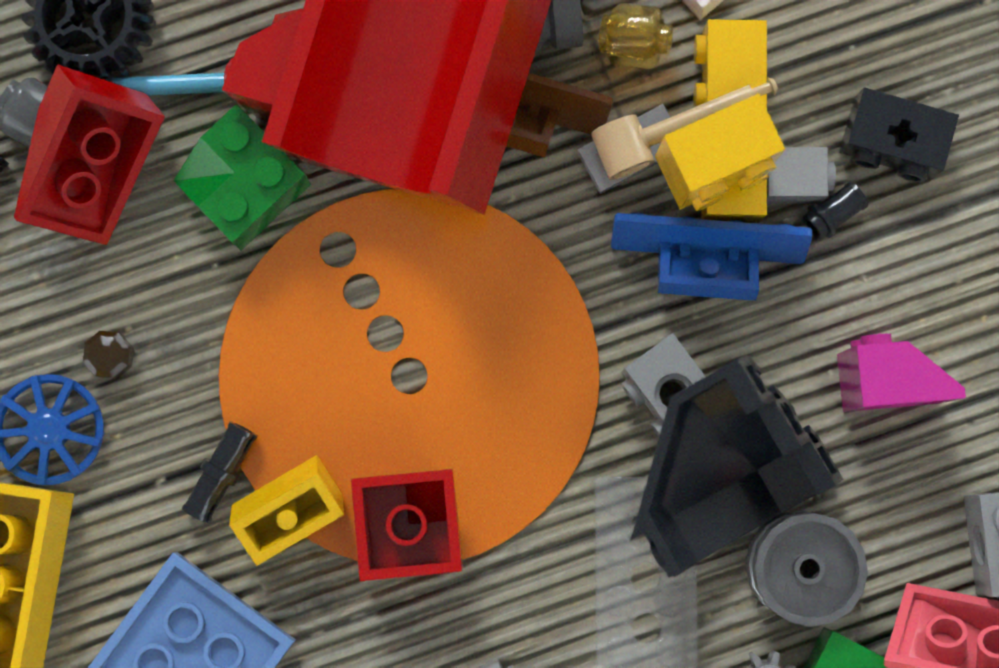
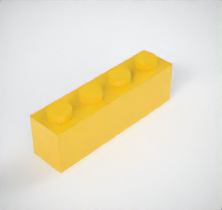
(733, 57)

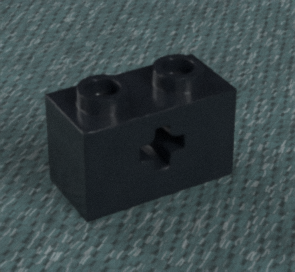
(922, 128)

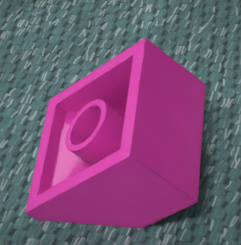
(891, 375)

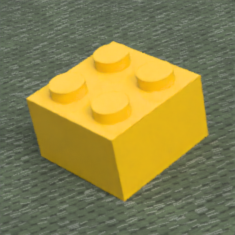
(719, 152)

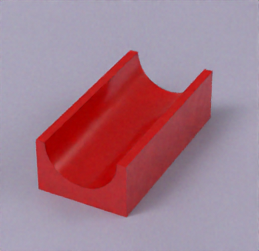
(407, 91)

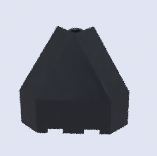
(726, 466)

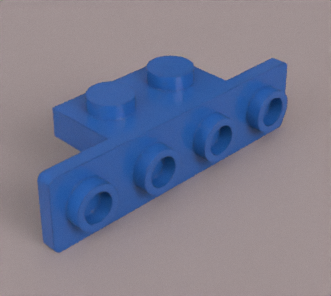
(709, 255)

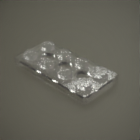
(617, 599)

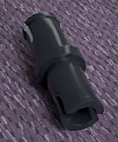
(219, 472)

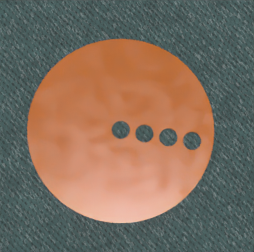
(483, 313)

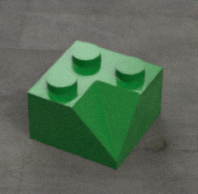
(240, 178)

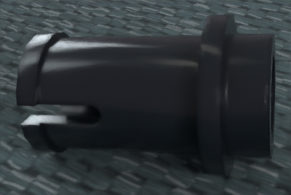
(834, 211)

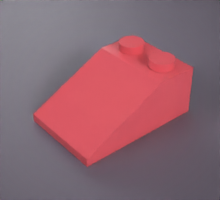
(944, 630)

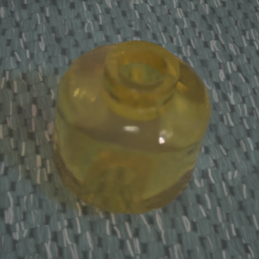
(635, 36)

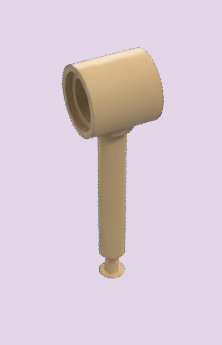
(626, 146)

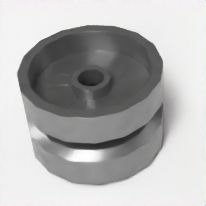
(819, 594)

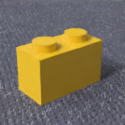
(286, 510)

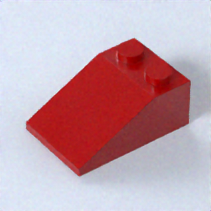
(85, 155)

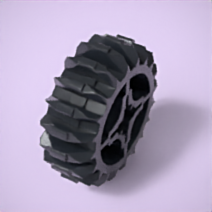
(73, 31)

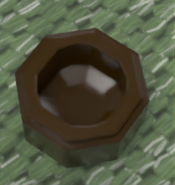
(108, 354)

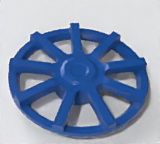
(49, 429)

